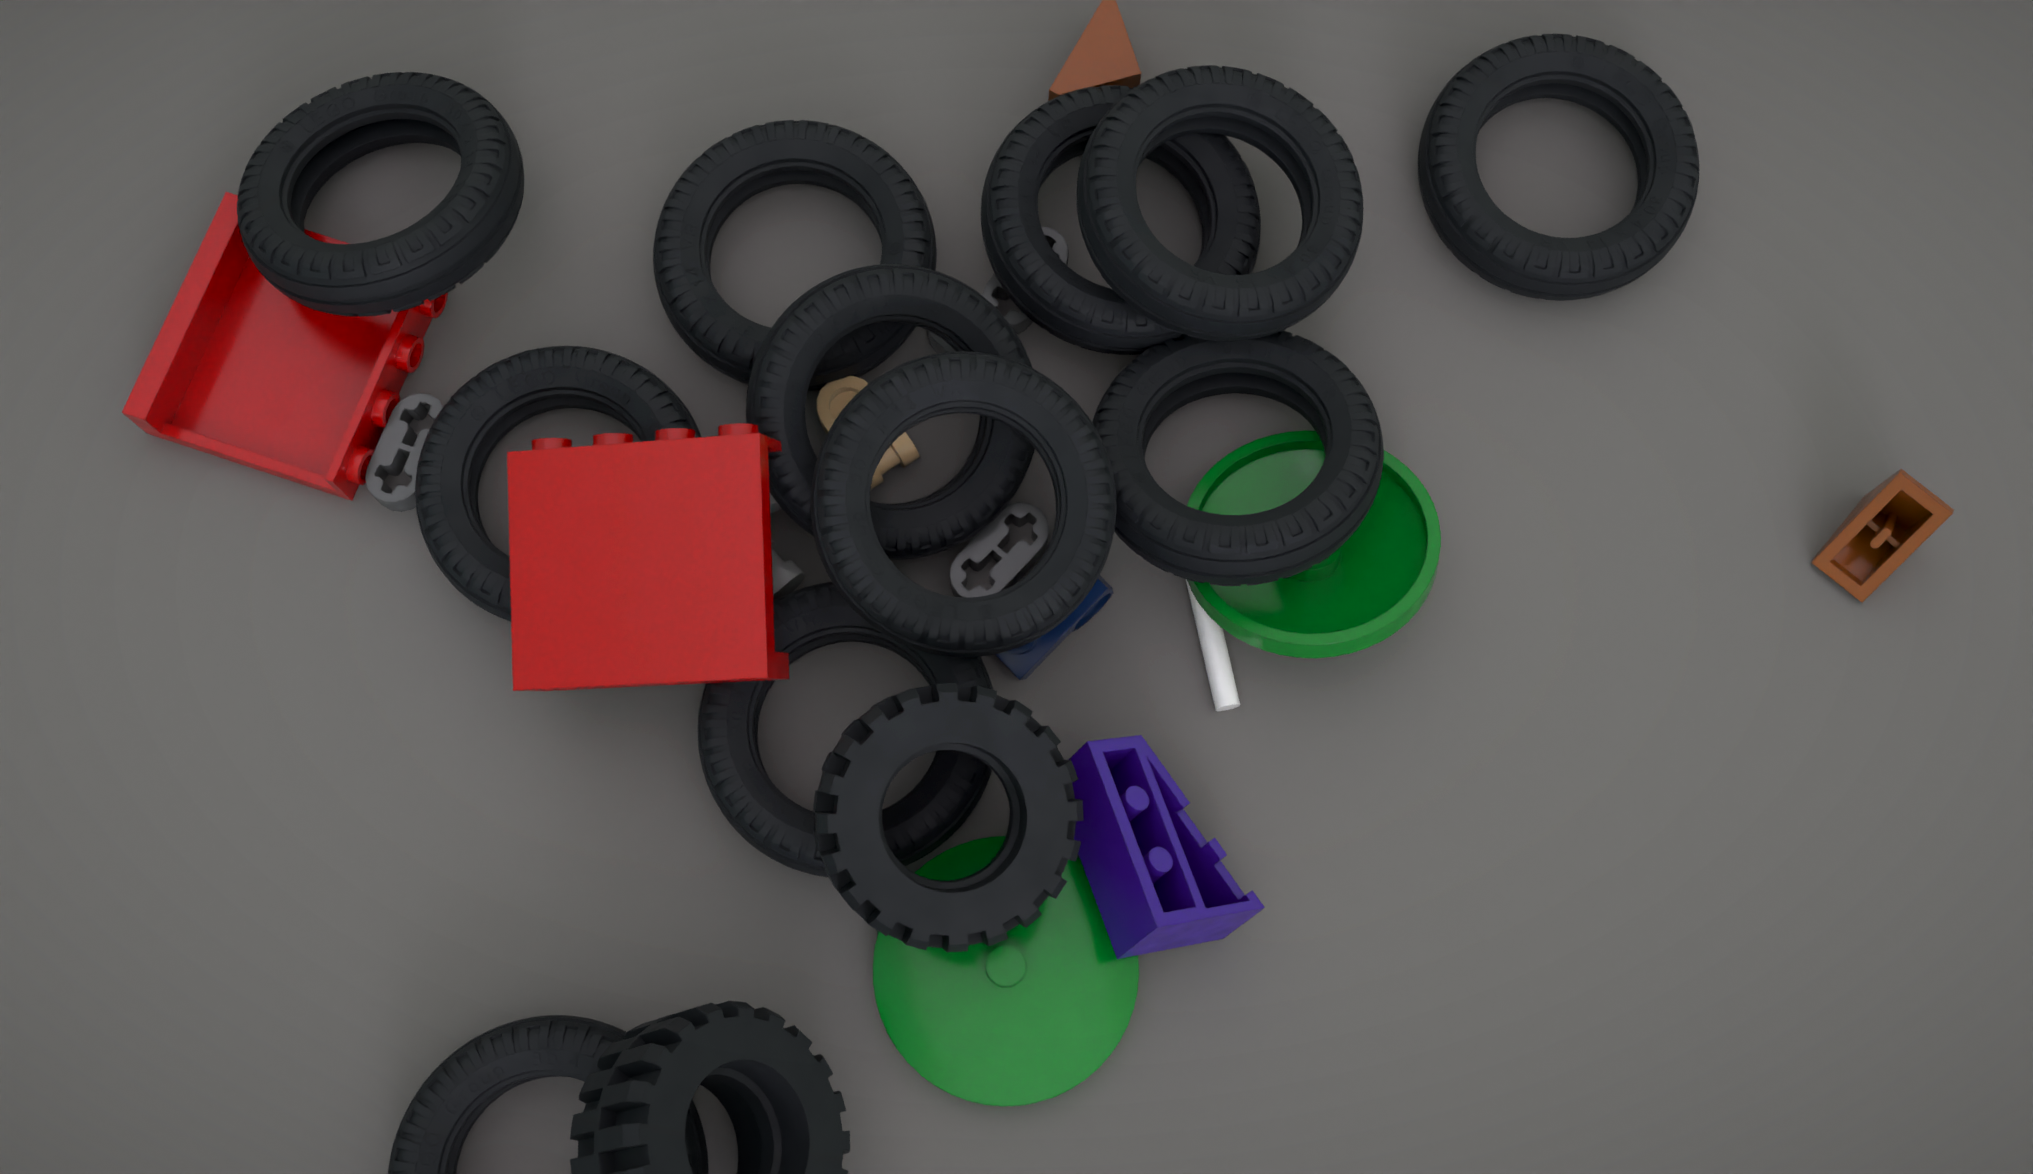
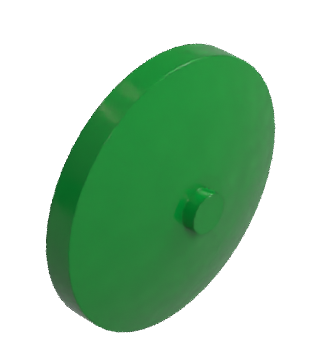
(1351, 596)
(1013, 1015)

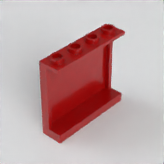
(270, 378)
(642, 561)

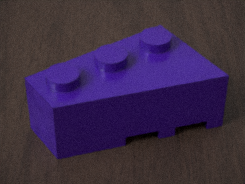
(1146, 857)

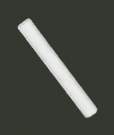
(1215, 658)

